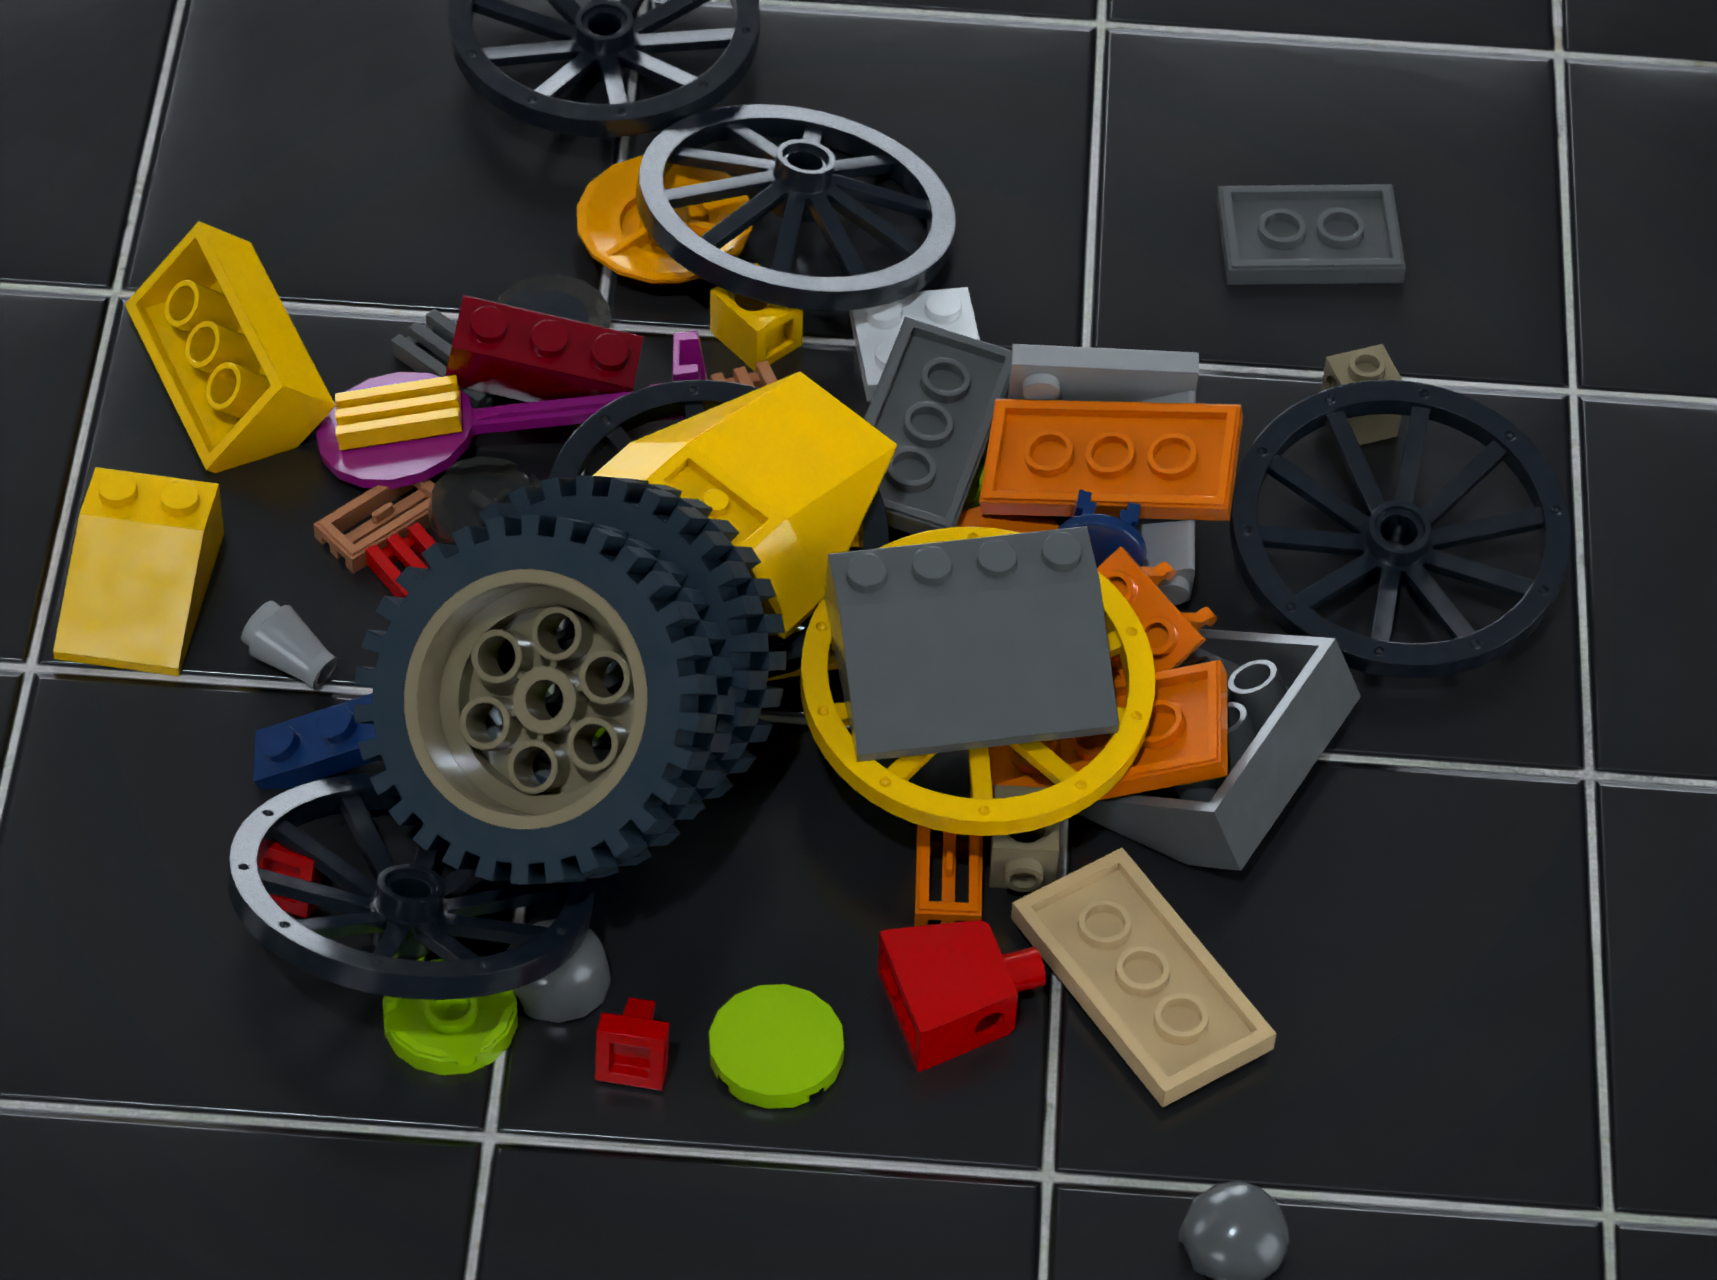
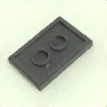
(1310, 234)

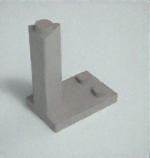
(1119, 376)

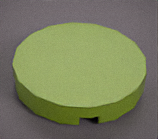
(450, 1034)
(776, 1045)

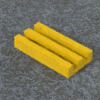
(398, 412)

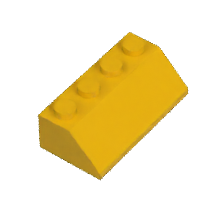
(228, 351)

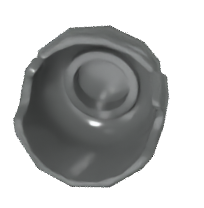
(571, 989)
(1235, 1232)

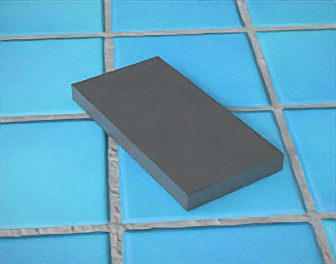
(939, 412)

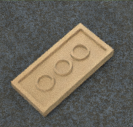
(1143, 977)

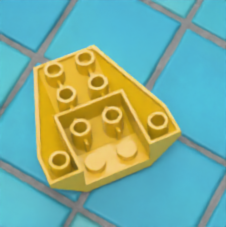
(783, 470)

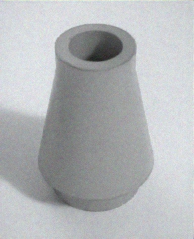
(285, 642)

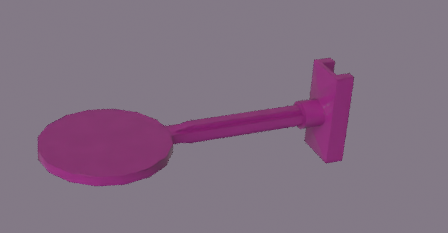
(422, 458)

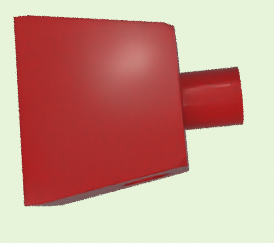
(953, 987)

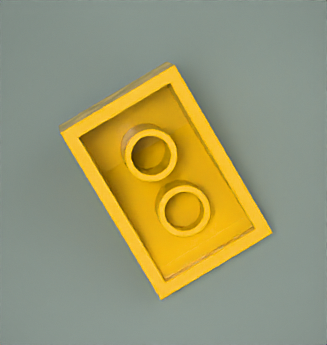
(139, 571)

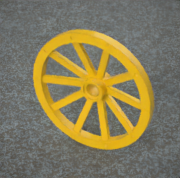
(981, 813)

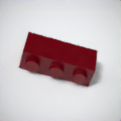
(539, 354)

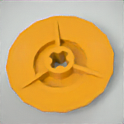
(615, 232)

